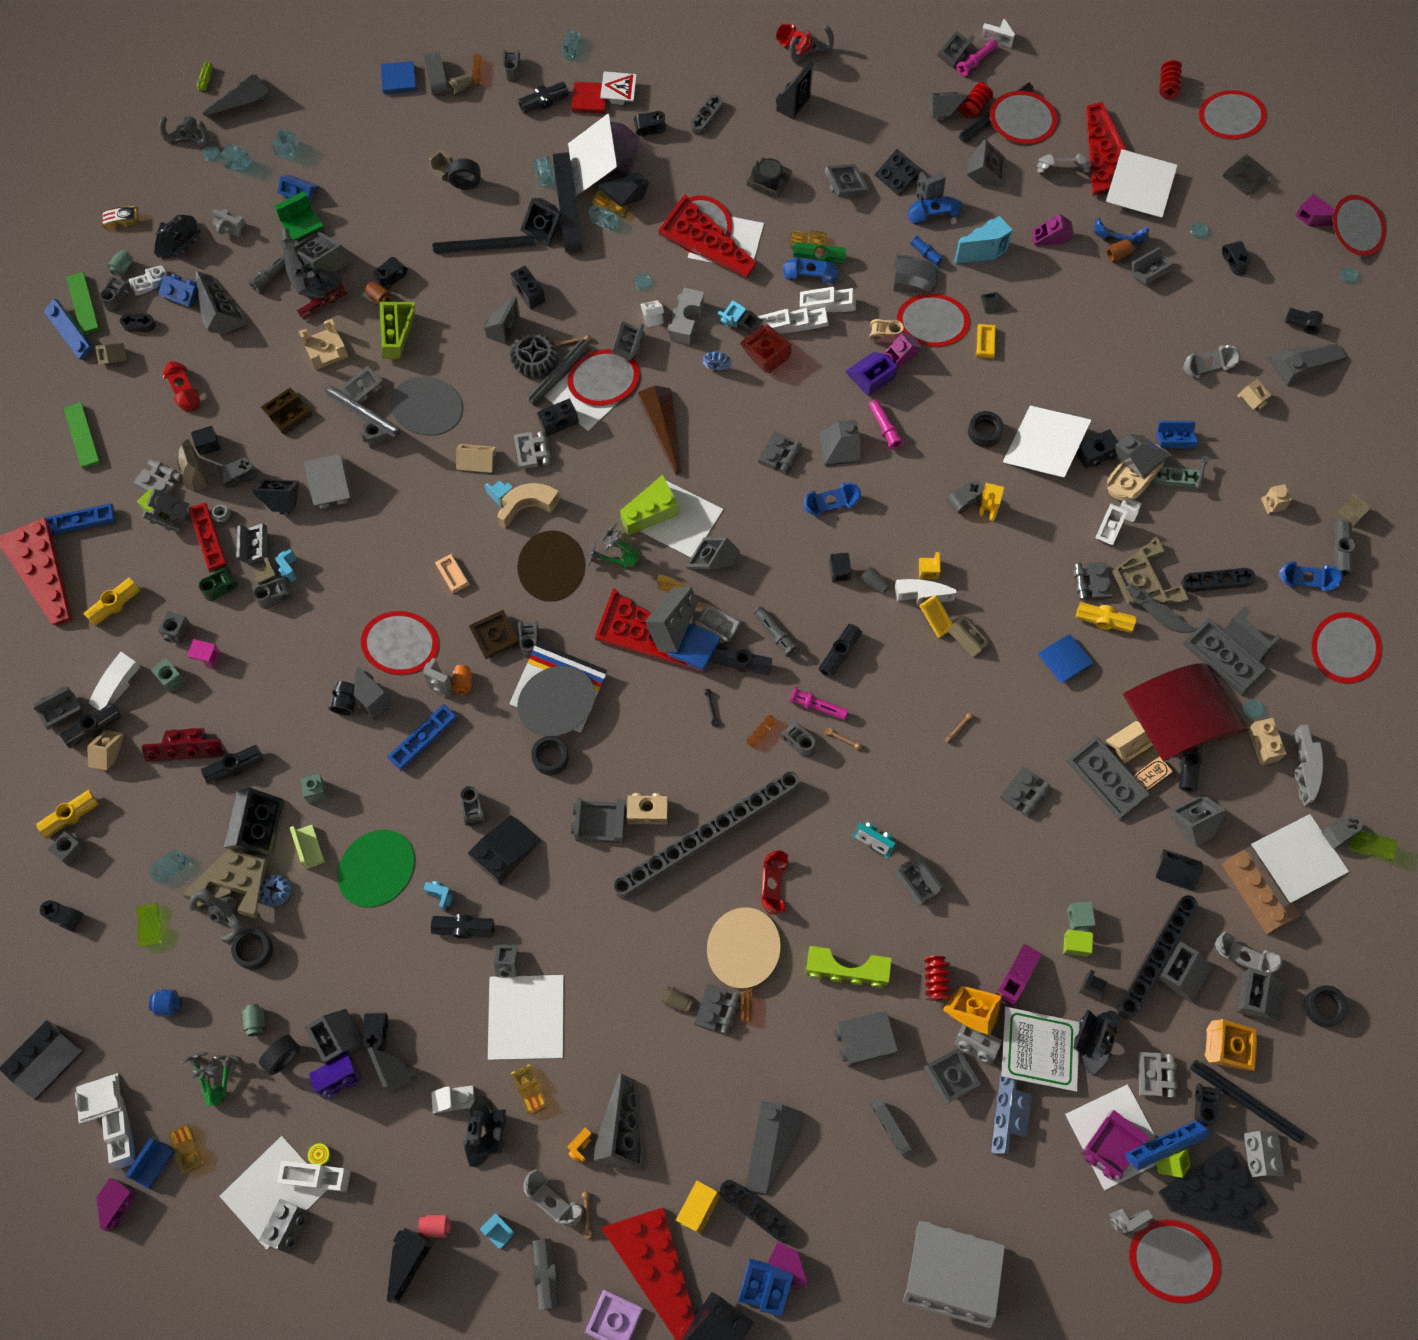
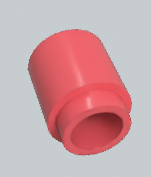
(434, 1226)

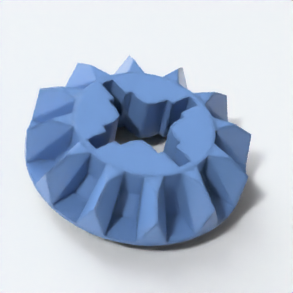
(710, 361)
(277, 898)

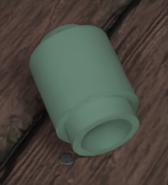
(120, 263)
(253, 1020)

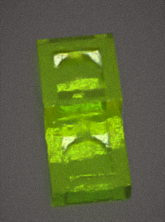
(1374, 844)
(148, 925)

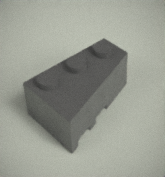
(672, 618)

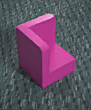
(204, 652)

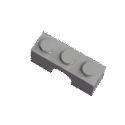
(689, 303)

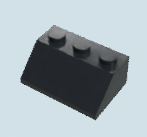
(253, 822)
(40, 1059)

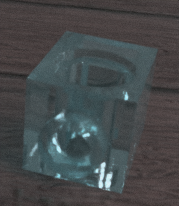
(285, 144)
(235, 158)
(544, 170)

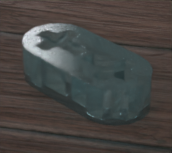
(567, 44)
(603, 217)
(167, 866)

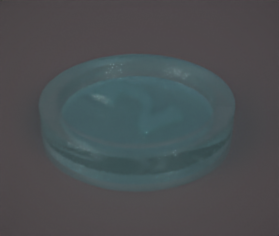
(211, 153)
(1199, 230)
(1348, 275)
(642, 281)
(1253, 709)

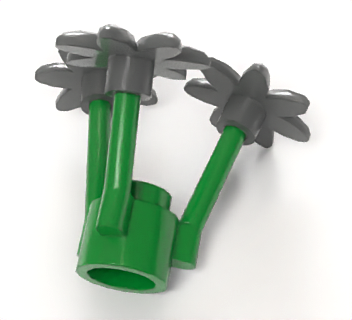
(629, 555)
(211, 1094)

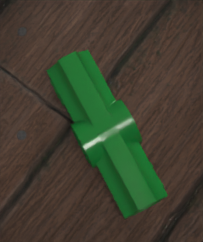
(830, 253)

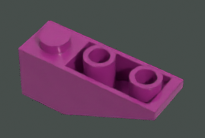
(1018, 975)

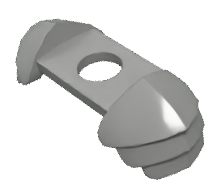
(1080, 160)
(1225, 357)
(1231, 951)
(537, 1190)

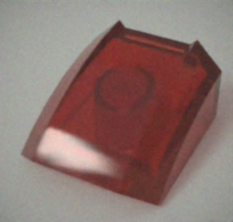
(767, 348)

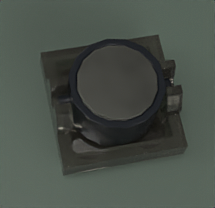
(769, 177)

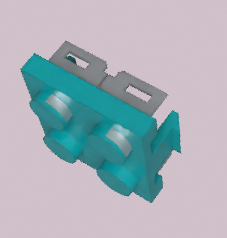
(872, 837)

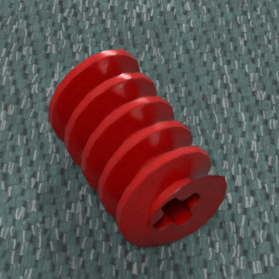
(1170, 79)
(976, 100)
(936, 977)

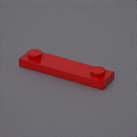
(207, 537)

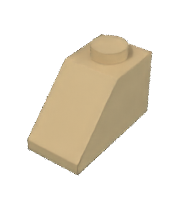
(104, 750)

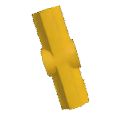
(120, 594)
(1105, 617)
(56, 820)

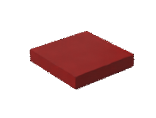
(587, 98)

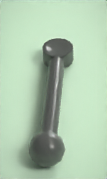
(1204, 460)

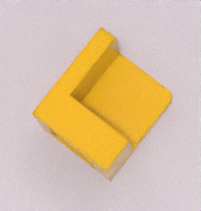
(929, 568)

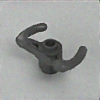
(817, 45)
(185, 130)
(219, 911)

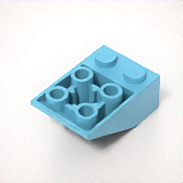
(984, 242)

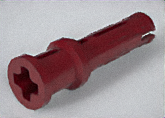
(317, 304)

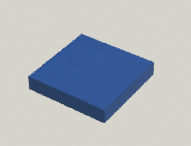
(398, 77)

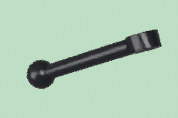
(714, 722)

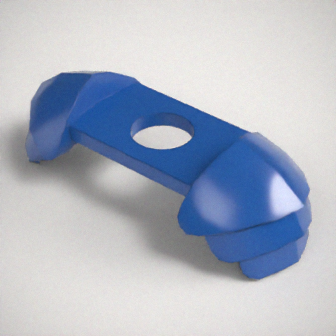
(921, 209)
(1137, 238)
(823, 269)
(847, 496)
(1326, 578)

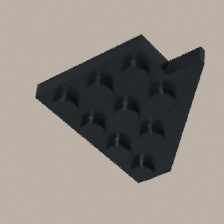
(1217, 1192)

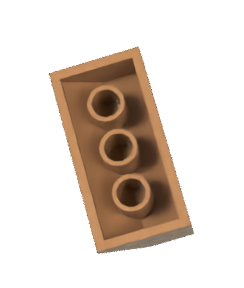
(1260, 890)

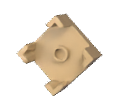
(324, 347)

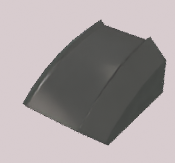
(913, 274)

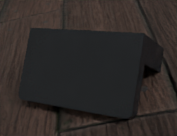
(1179, 869)

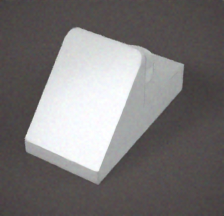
(1002, 34)
(652, 313)
(1111, 524)
(452, 1099)

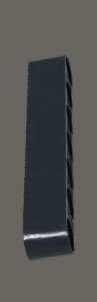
(567, 202)
(1153, 965)

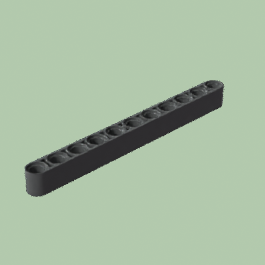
(701, 842)

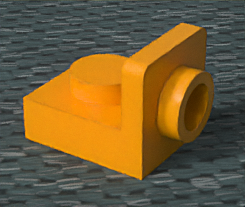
(581, 1141)

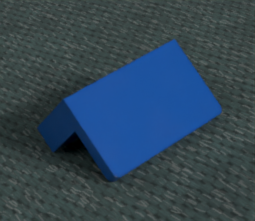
(291, 186)
(150, 1163)

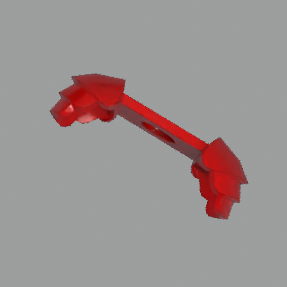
(787, 32)
(185, 396)
(774, 865)

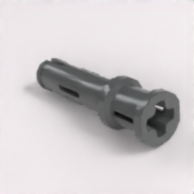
(265, 276)
(780, 637)

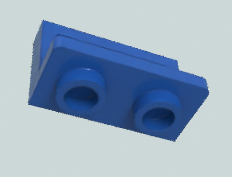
(178, 290)
(1176, 434)

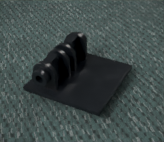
(898, 172)

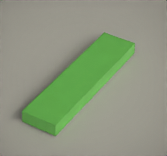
(83, 303)
(82, 436)

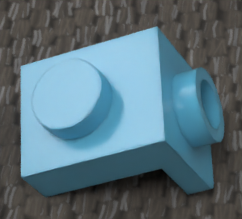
(733, 314)
(283, 561)
(438, 890)

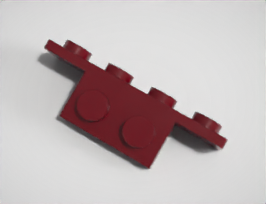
(183, 745)

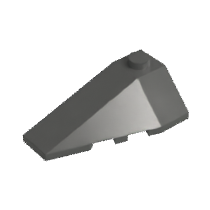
(246, 92)
(216, 308)
(1305, 361)
(619, 1136)
(773, 1139)

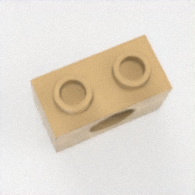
(1266, 741)
(637, 815)

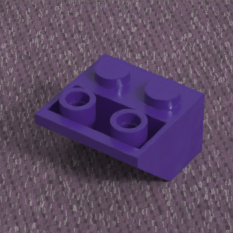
(872, 372)
(335, 1076)

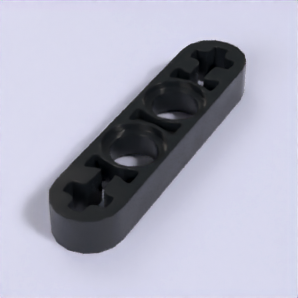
(1217, 577)
(757, 1207)

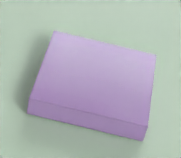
(613, 1318)

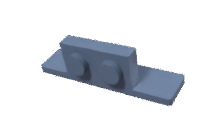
(1011, 1115)

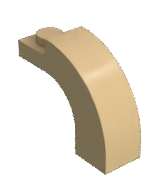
(527, 496)

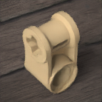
(885, 330)

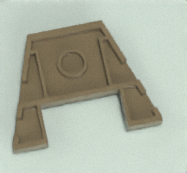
(1140, 573)
(235, 872)

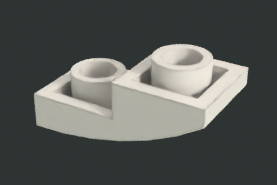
(150, 281)

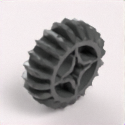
(543, 359)

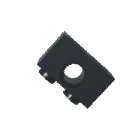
(527, 287)
(558, 417)
(1103, 441)

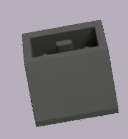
(369, 695)
(1185, 972)
(1261, 995)
(334, 1035)

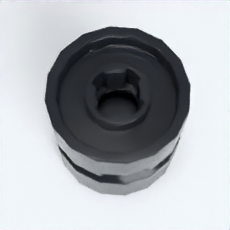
(343, 698)

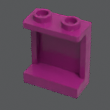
(1111, 1143)

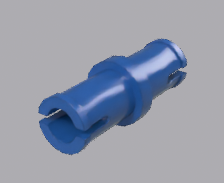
(926, 250)

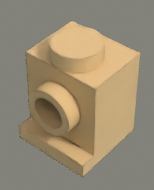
(1255, 395)
(1276, 499)

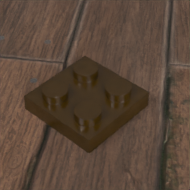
(494, 634)

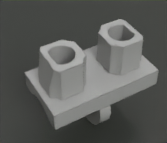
(226, 223)

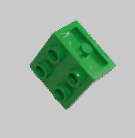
(298, 216)

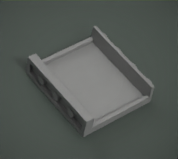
(955, 1274)

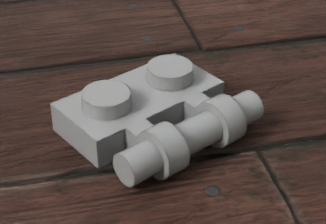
(526, 452)
(150, 479)
(1151, 1076)

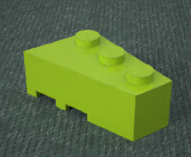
(395, 326)
(649, 507)

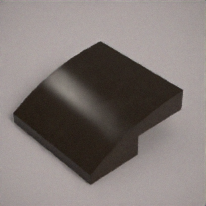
(286, 410)

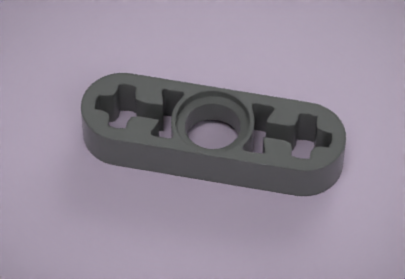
(706, 121)
(891, 1128)

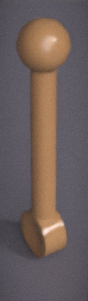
(558, 343)
(969, 716)
(828, 731)
(587, 1233)

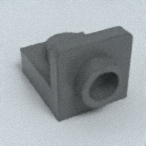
(505, 961)

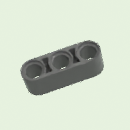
(436, 73)

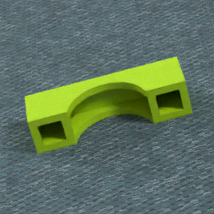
(822, 964)

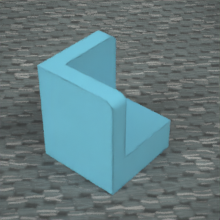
(498, 491)
(497, 1231)

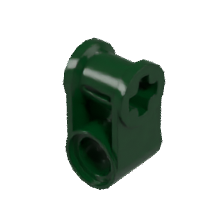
(219, 584)

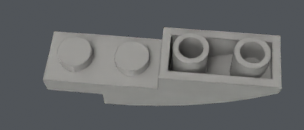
(1311, 767)

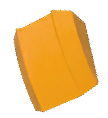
(974, 1009)
(1231, 1045)

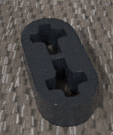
(137, 323)

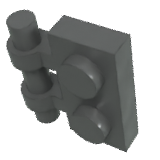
(774, 451)
(167, 504)
(1098, 581)
(1019, 788)
(711, 1007)

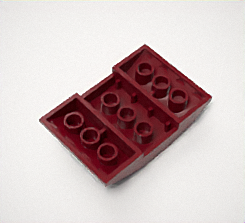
(1184, 710)

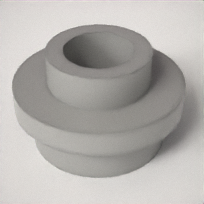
(217, 510)

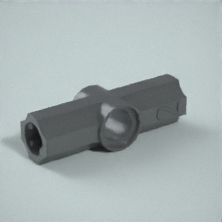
(1343, 538)
(545, 1274)

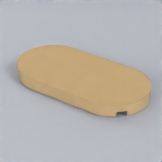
(1126, 484)

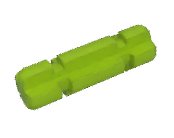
(205, 76)

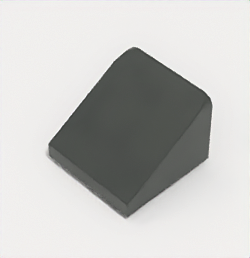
(992, 302)
(750, 322)

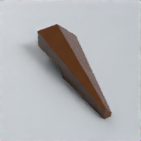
(659, 409)

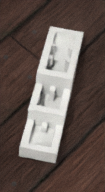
(795, 321)

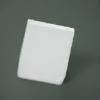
(1133, 508)

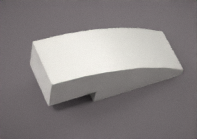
(832, 300)
(922, 590)
(114, 681)
(119, 1138)
(314, 1176)

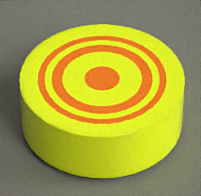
(319, 1154)

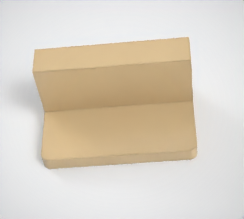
(475, 458)
(1130, 742)

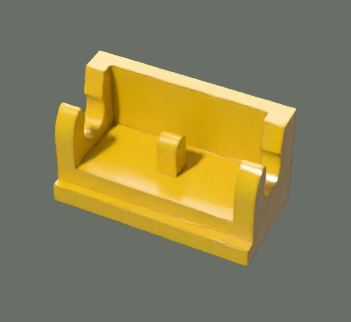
(991, 500)
(698, 1207)

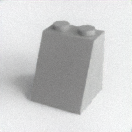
(328, 481)

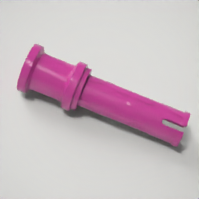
(972, 60)
(888, 430)
(807, 703)

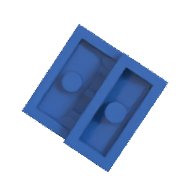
(696, 647)
(1065, 658)
(765, 1287)

